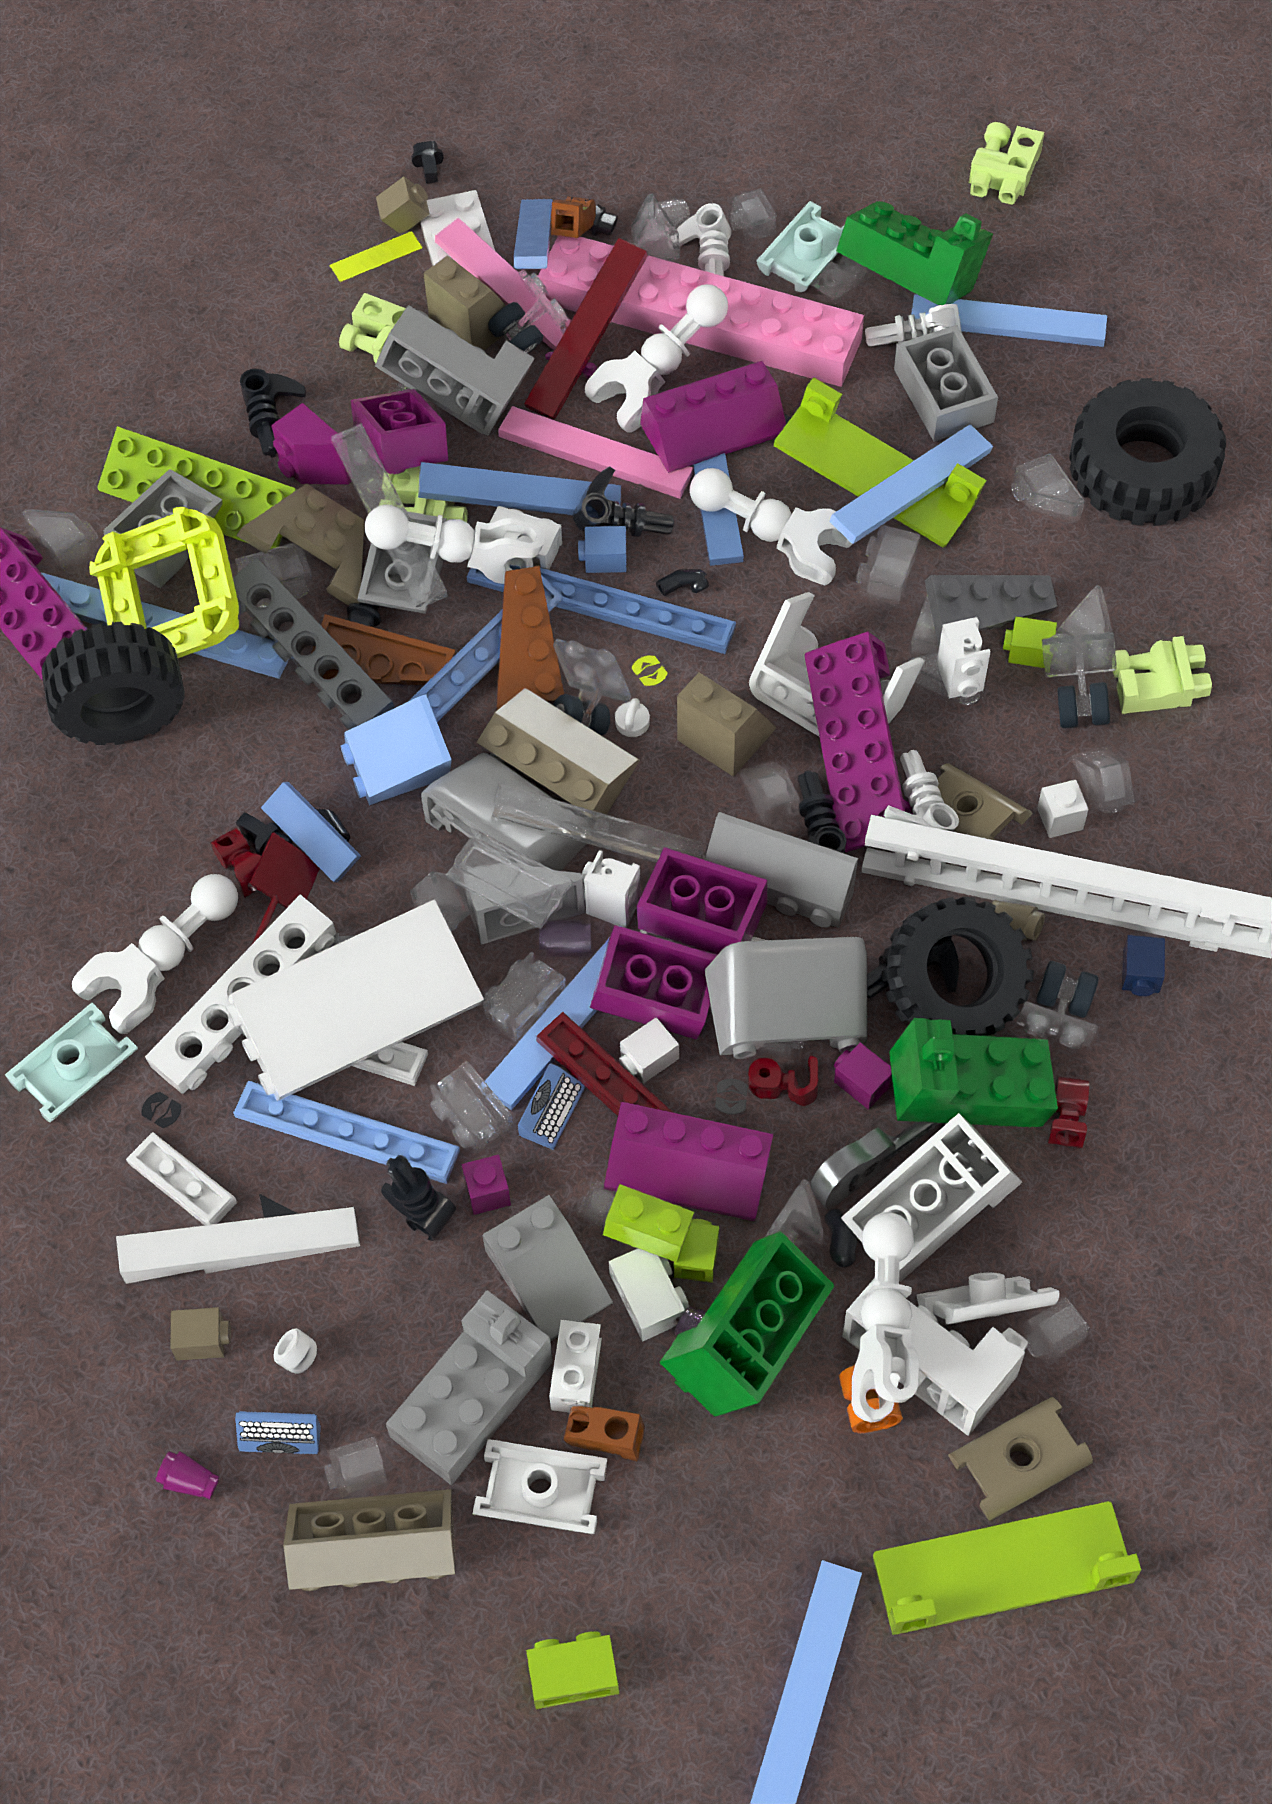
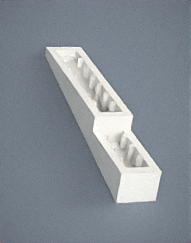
(234, 1244)

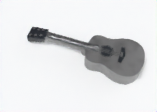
(861, 1161)

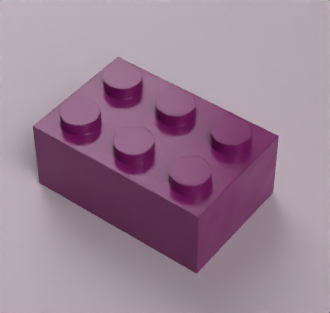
(402, 429)
(701, 902)
(653, 979)

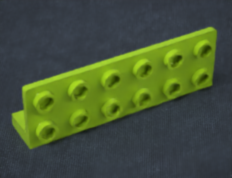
(140, 461)
(862, 461)
(1003, 1567)

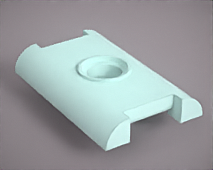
(802, 248)
(60, 1084)

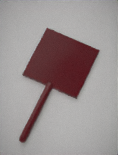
(283, 876)

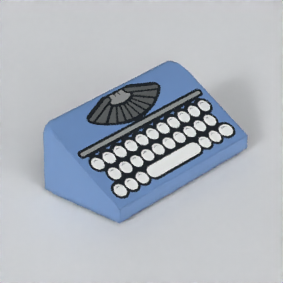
(550, 1107)
(278, 1432)

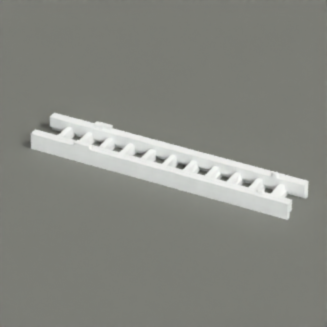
(1050, 868)

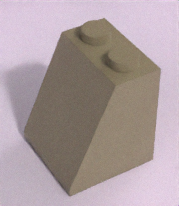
(461, 302)
(719, 724)

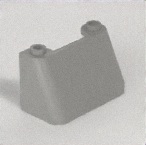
(466, 803)
(789, 993)

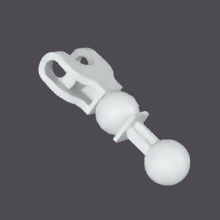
(660, 355)
(772, 521)
(487, 547)
(159, 949)
(886, 1314)

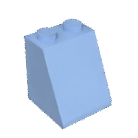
(396, 751)

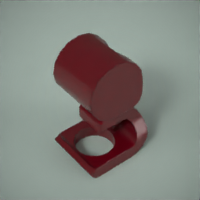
(235, 851)
(768, 1081)
(1071, 1102)

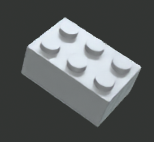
(945, 382)

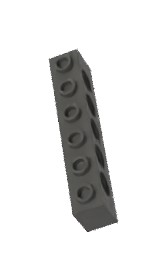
(257, 583)

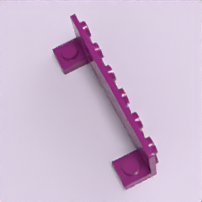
(30, 608)
(855, 732)

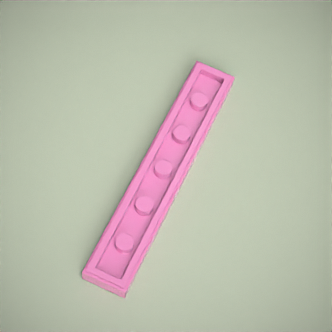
(494, 272)
(593, 451)

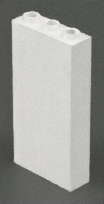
(353, 1000)

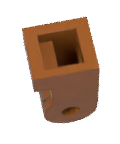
(572, 216)
(605, 1431)

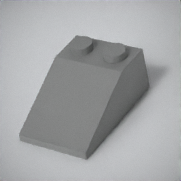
(157, 503)
(381, 581)
(496, 923)
(546, 1267)

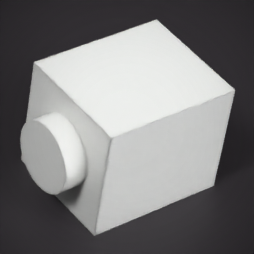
(1062, 808)
(648, 1051)

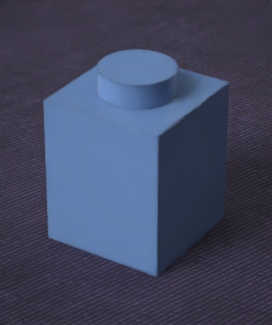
(603, 549)

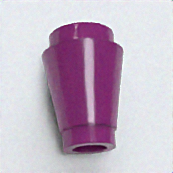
(186, 1476)

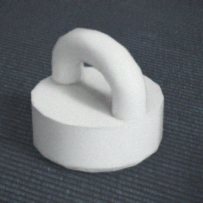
(632, 718)
(292, 1350)

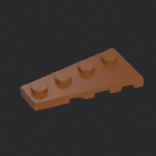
(526, 640)
(386, 655)

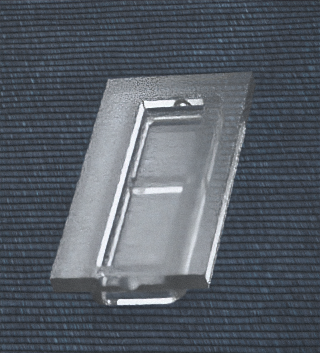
(509, 879)

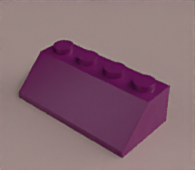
(713, 416)
(688, 1160)

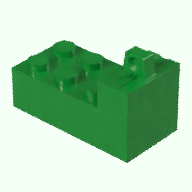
(918, 258)
(971, 1075)
(749, 1327)

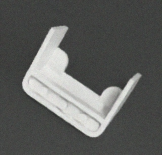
(782, 674)

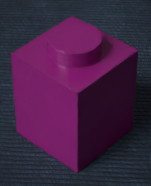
(863, 1075)
(486, 1184)

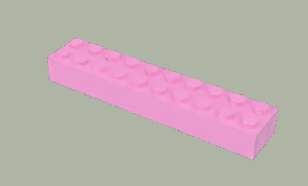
(759, 321)

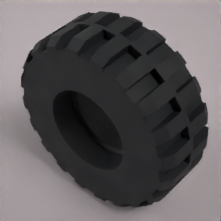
(1139, 488)

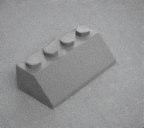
(798, 873)

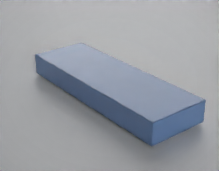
(311, 831)

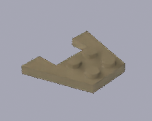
(319, 528)

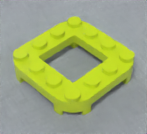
(211, 569)

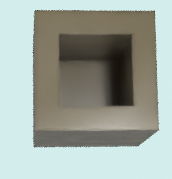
(403, 205)
(199, 1333)

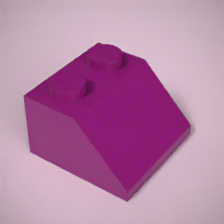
(307, 449)

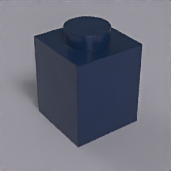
(1143, 965)

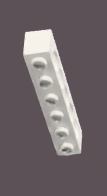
(168, 1057)

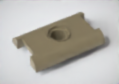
(979, 807)
(1038, 1435)

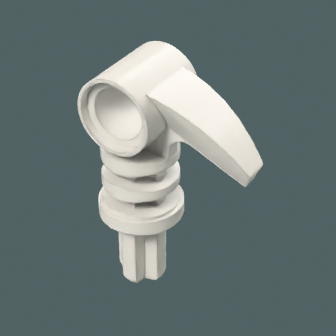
(713, 231)
(937, 319)
(923, 797)

